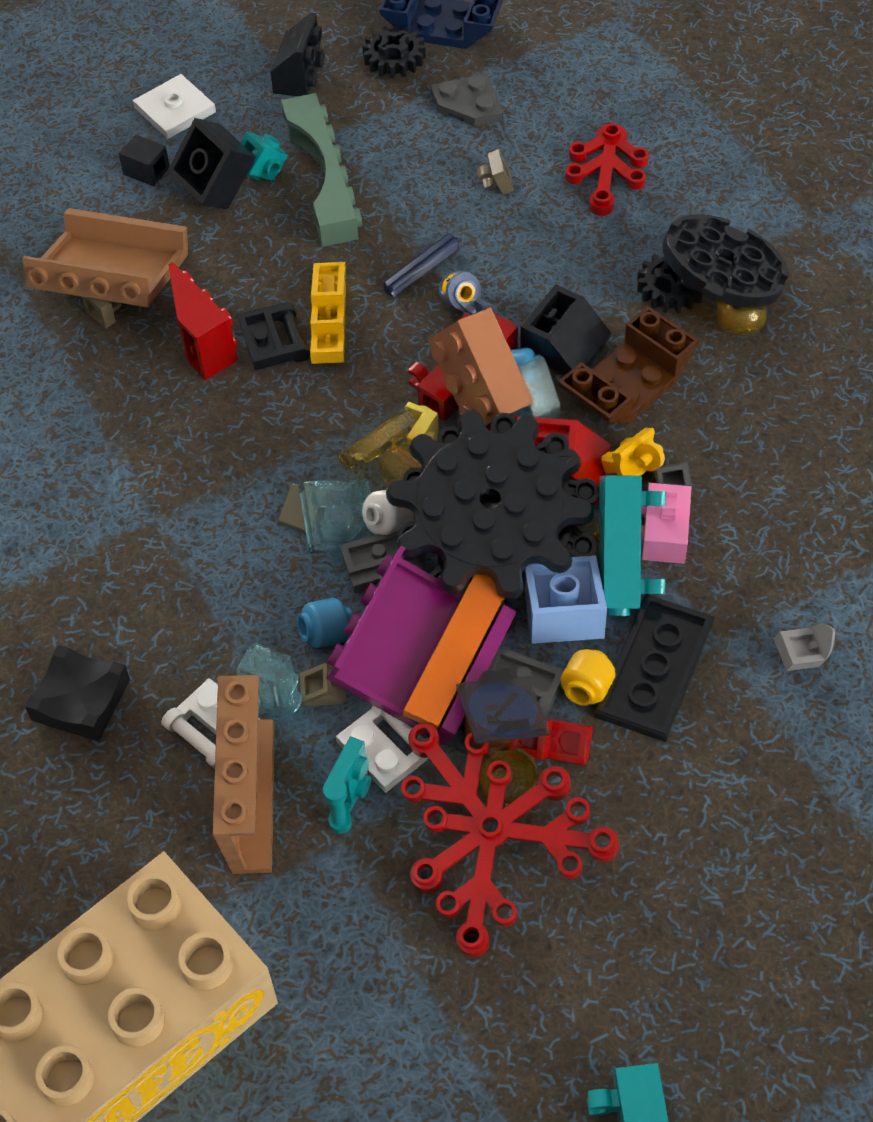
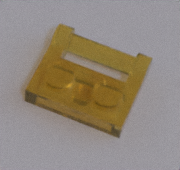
(368, 448)

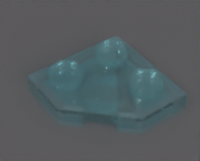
(332, 512)

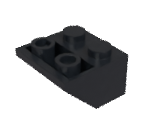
(298, 58)
(564, 330)

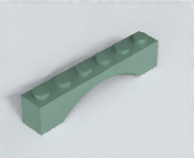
(333, 208)

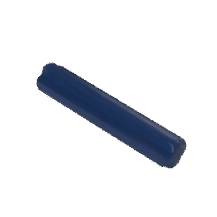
(421, 265)

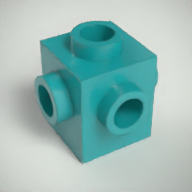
(268, 155)

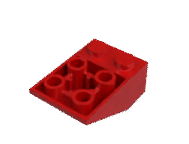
(202, 326)

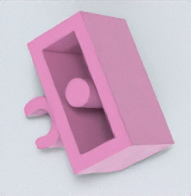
(666, 527)

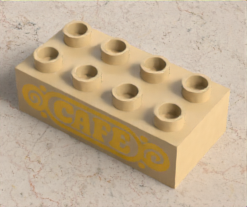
(125, 1003)

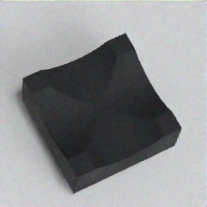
(78, 693)

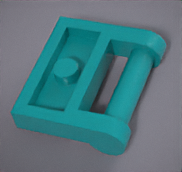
(346, 783)

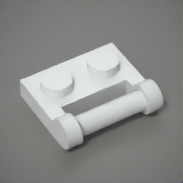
(203, 706)
(386, 761)

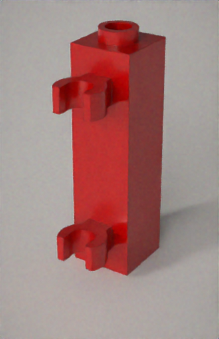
(432, 386)

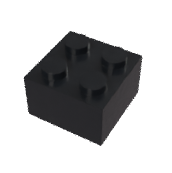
(211, 163)

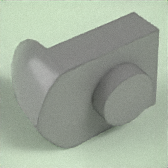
(805, 646)

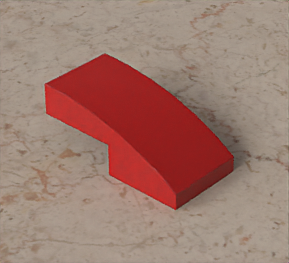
(566, 742)

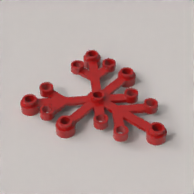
(463, 791)

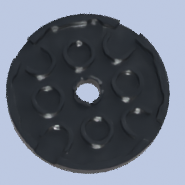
(724, 261)

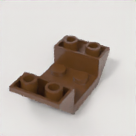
(635, 371)

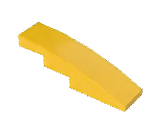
(328, 313)

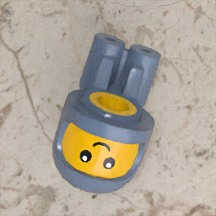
(463, 293)

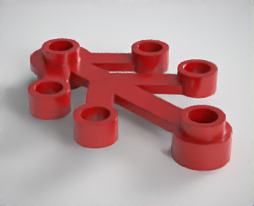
(610, 138)

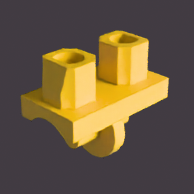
(634, 455)

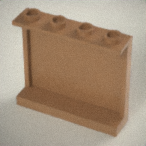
(109, 258)
(243, 777)

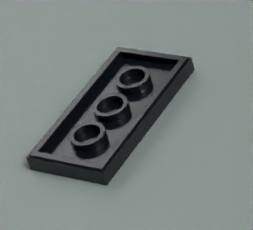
(655, 667)

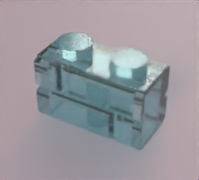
(276, 681)

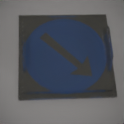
(502, 707)

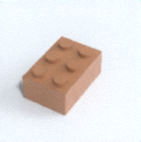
(480, 367)

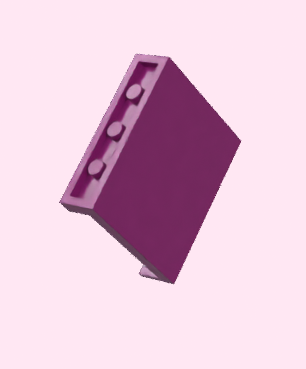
(398, 637)

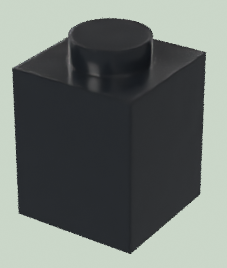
(144, 160)

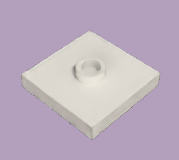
(174, 106)

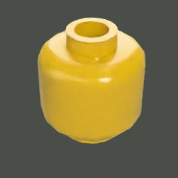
(587, 677)

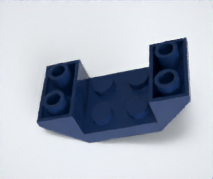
(443, 21)

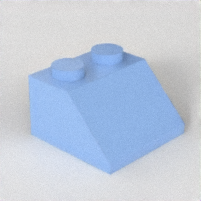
(565, 604)

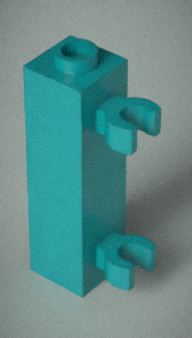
(621, 542)
(635, 1095)

